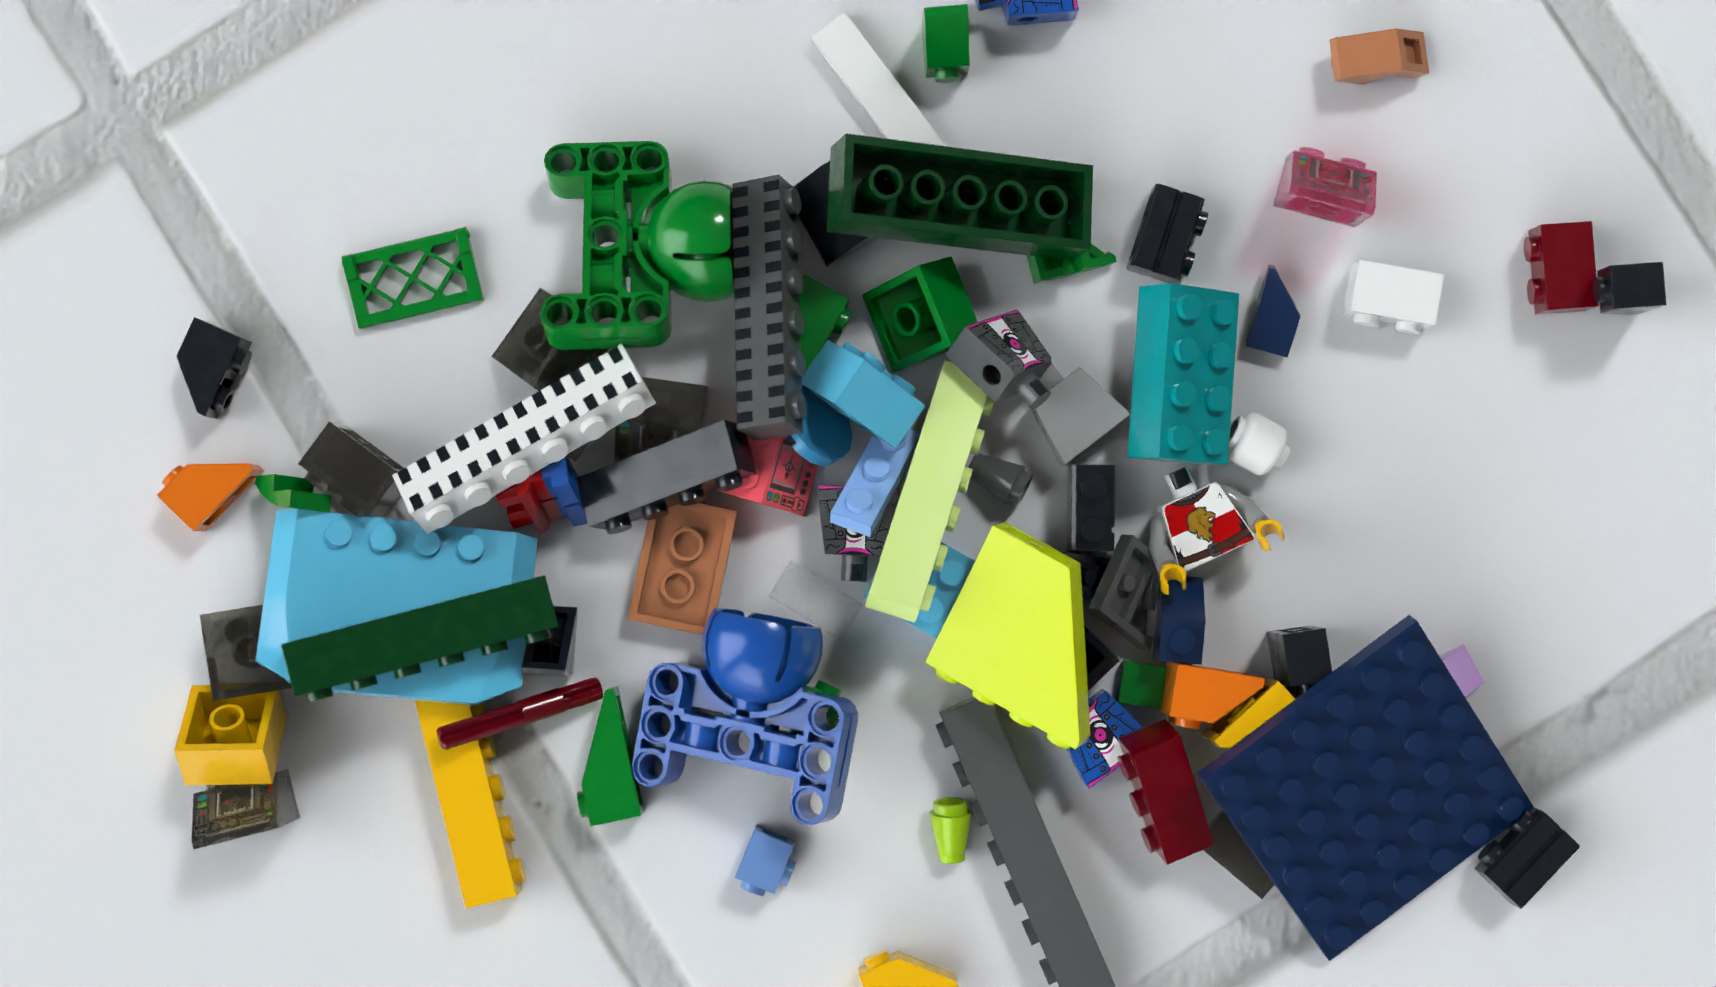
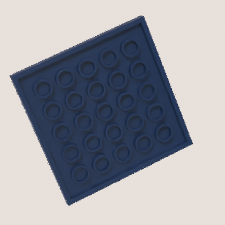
(1367, 788)

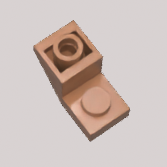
(1378, 54)

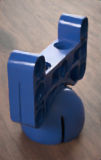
(760, 669)

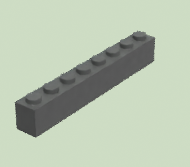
(1023, 846)

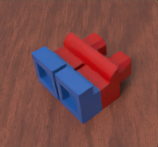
(545, 497)

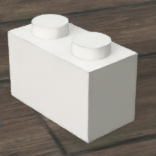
(1392, 296)

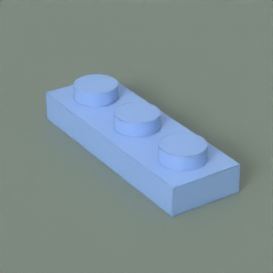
(873, 484)

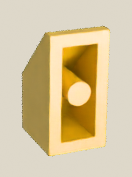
(902, 971)

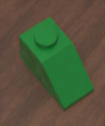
(946, 42)

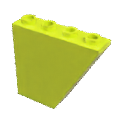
(1021, 636)

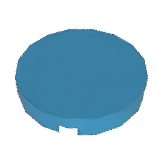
(825, 433)

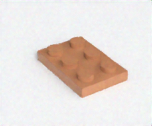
(682, 567)

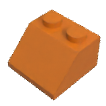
(1204, 693)

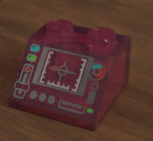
(1327, 188)

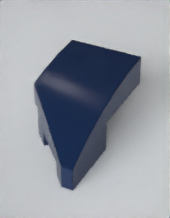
(1274, 318)

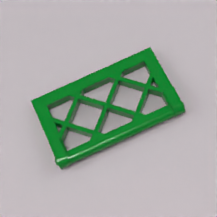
(439, 300)

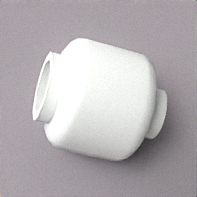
(1257, 443)

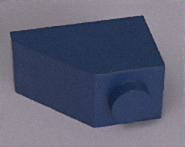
(1180, 622)

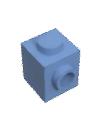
(766, 862)

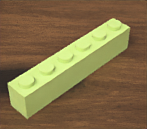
(928, 496)

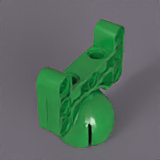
(669, 244)

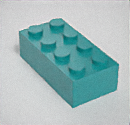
(1183, 374)

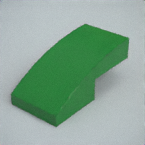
(292, 492)

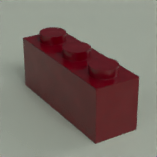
(1164, 792)

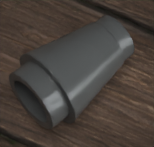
(1001, 478)

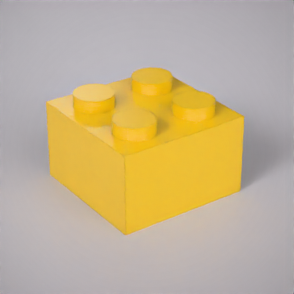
(230, 738)

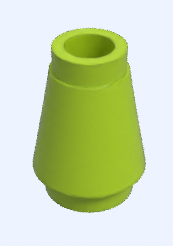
(951, 828)

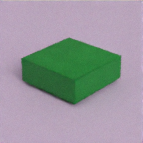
(1141, 684)

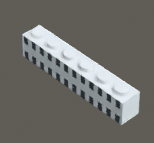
(523, 439)

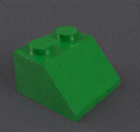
(920, 312)

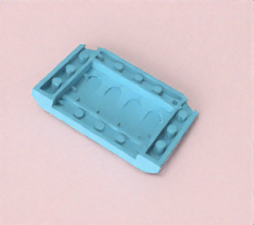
(354, 570)

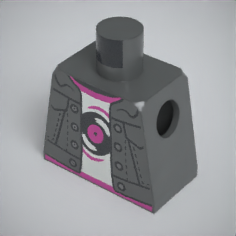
(1003, 358)
(848, 543)

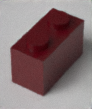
(1561, 267)

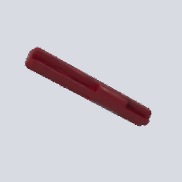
(520, 713)

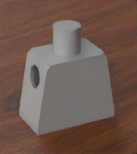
(1075, 412)

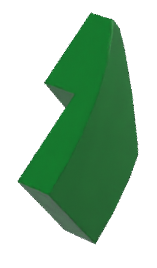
(1048, 269)

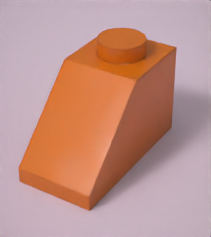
(206, 491)

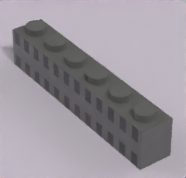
(768, 308)

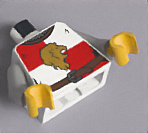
(1203, 526)

